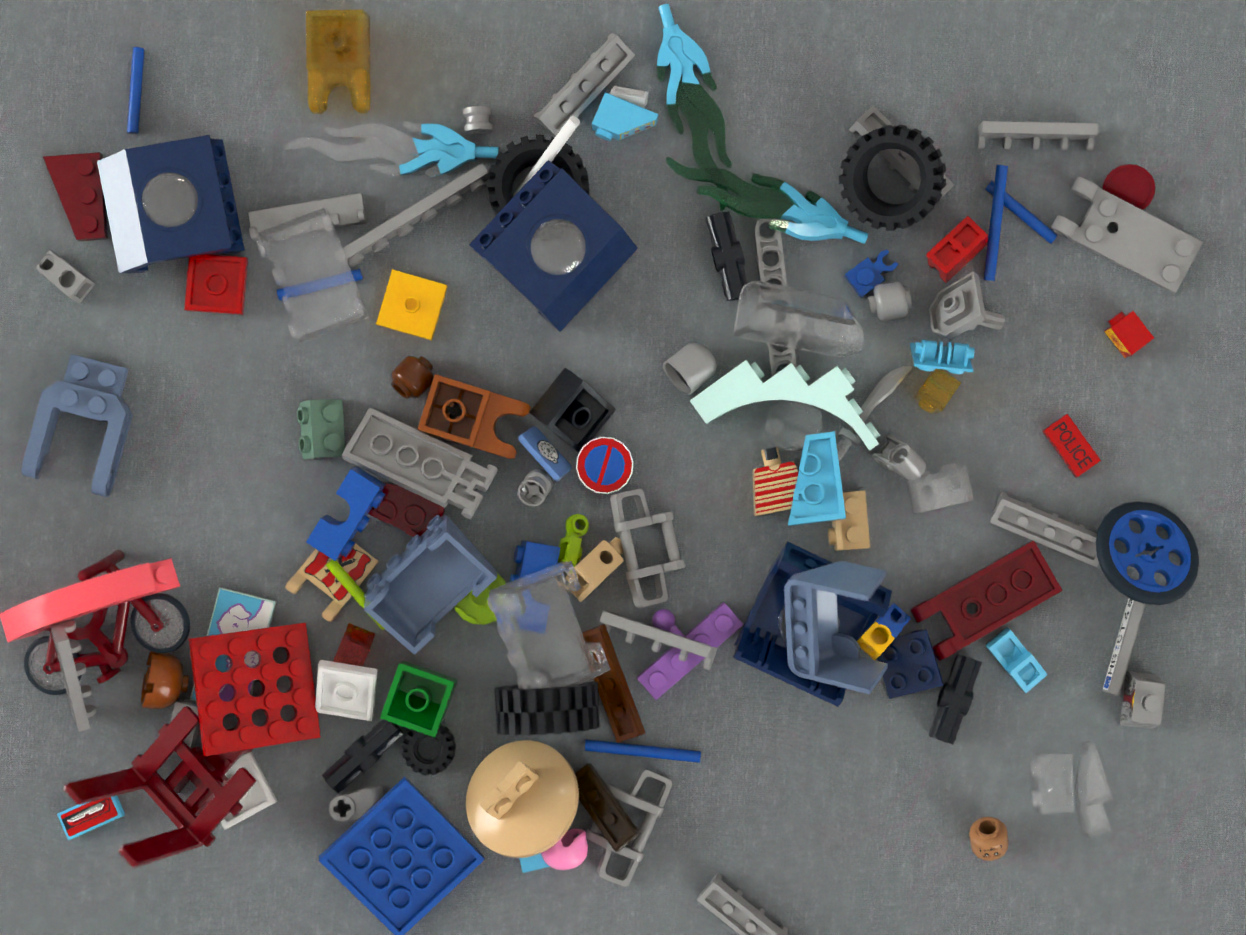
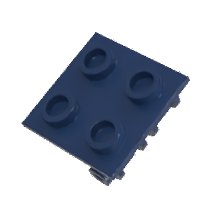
(910, 665)

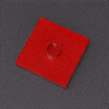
(216, 284)

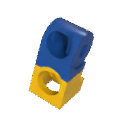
(883, 631)

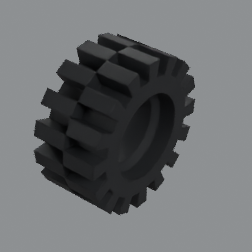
(427, 766)

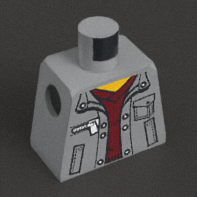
(1142, 700)

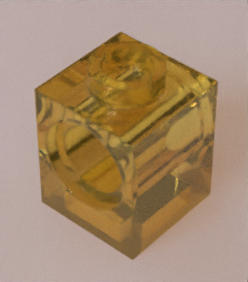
(936, 391)

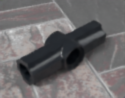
(727, 254)
(955, 699)
(362, 755)

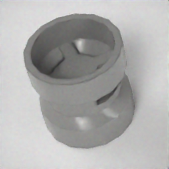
(531, 493)

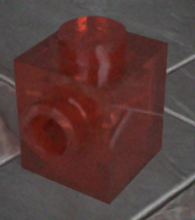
(354, 646)

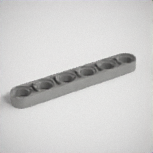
(768, 273)

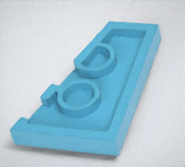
(818, 484)

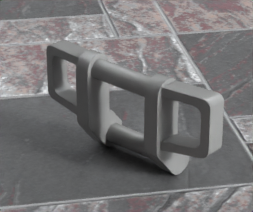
(645, 519)
(653, 811)

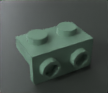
(321, 428)

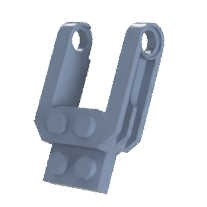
(90, 391)

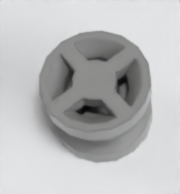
(477, 120)

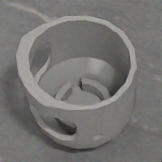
(694, 364)

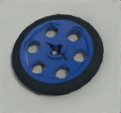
(1179, 541)

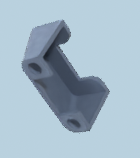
(426, 582)

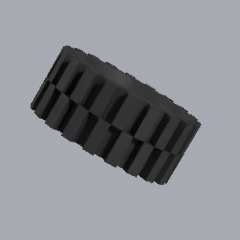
(525, 155)
(857, 186)
(547, 709)

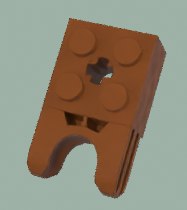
(478, 419)

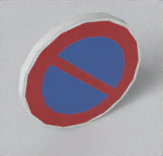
(604, 465)

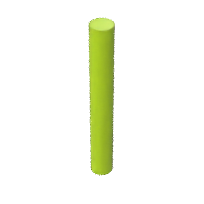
(349, 584)

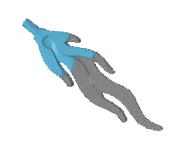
(408, 153)

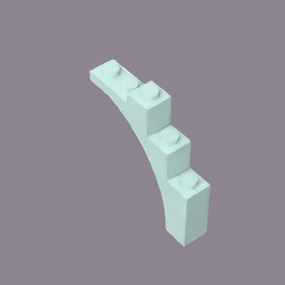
(745, 386)

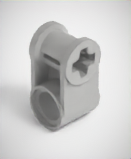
(900, 458)
(359, 800)

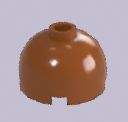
(162, 681)

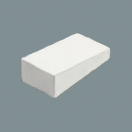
(631, 95)

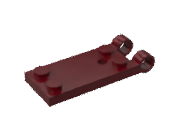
(999, 592)

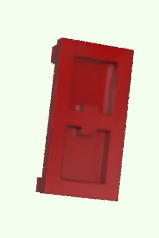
(957, 248)

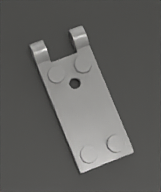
(1139, 244)

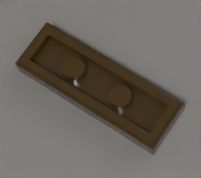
(605, 808)

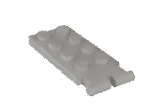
(418, 462)

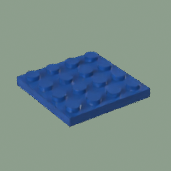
(401, 857)

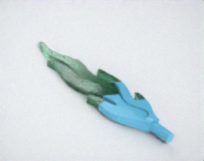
(687, 93)
(812, 214)

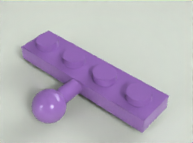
(668, 668)

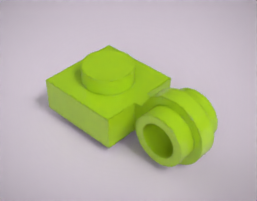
(570, 544)

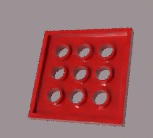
(209, 681)

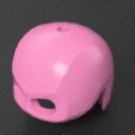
(568, 851)

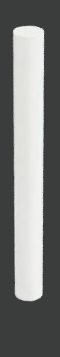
(553, 149)

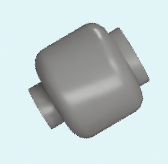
(890, 301)

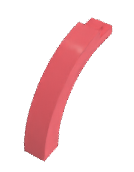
(87, 597)

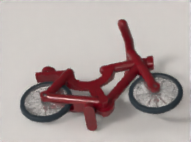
(156, 621)

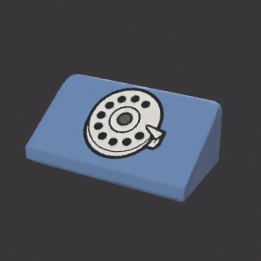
(545, 453)

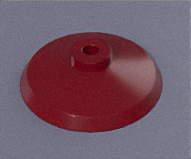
(1131, 184)

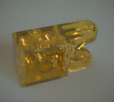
(341, 65)

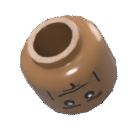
(988, 838)

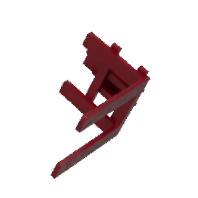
(203, 771)

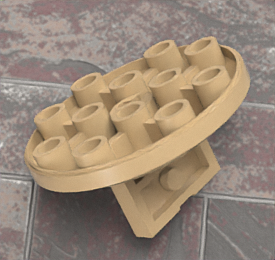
(522, 799)

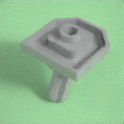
(961, 309)

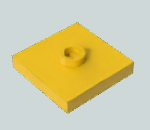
(411, 305)

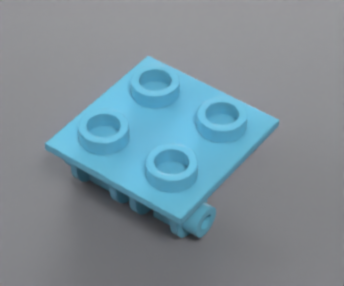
(930, 356)

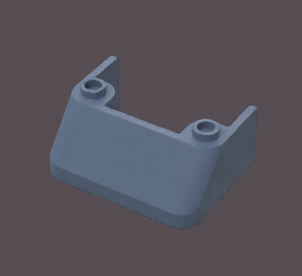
(812, 633)

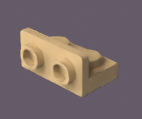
(854, 530)

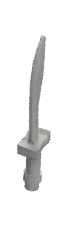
(879, 393)

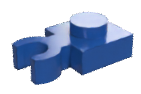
(868, 274)

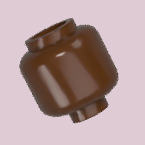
(412, 377)

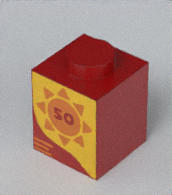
(1128, 333)

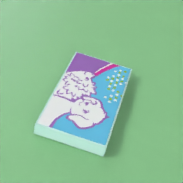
(237, 613)

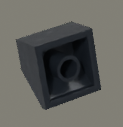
(572, 410)

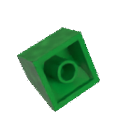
(418, 698)

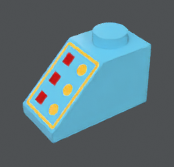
(621, 119)

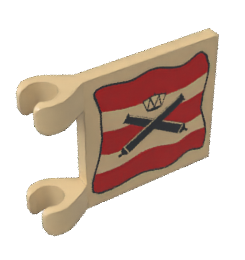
(356, 564)

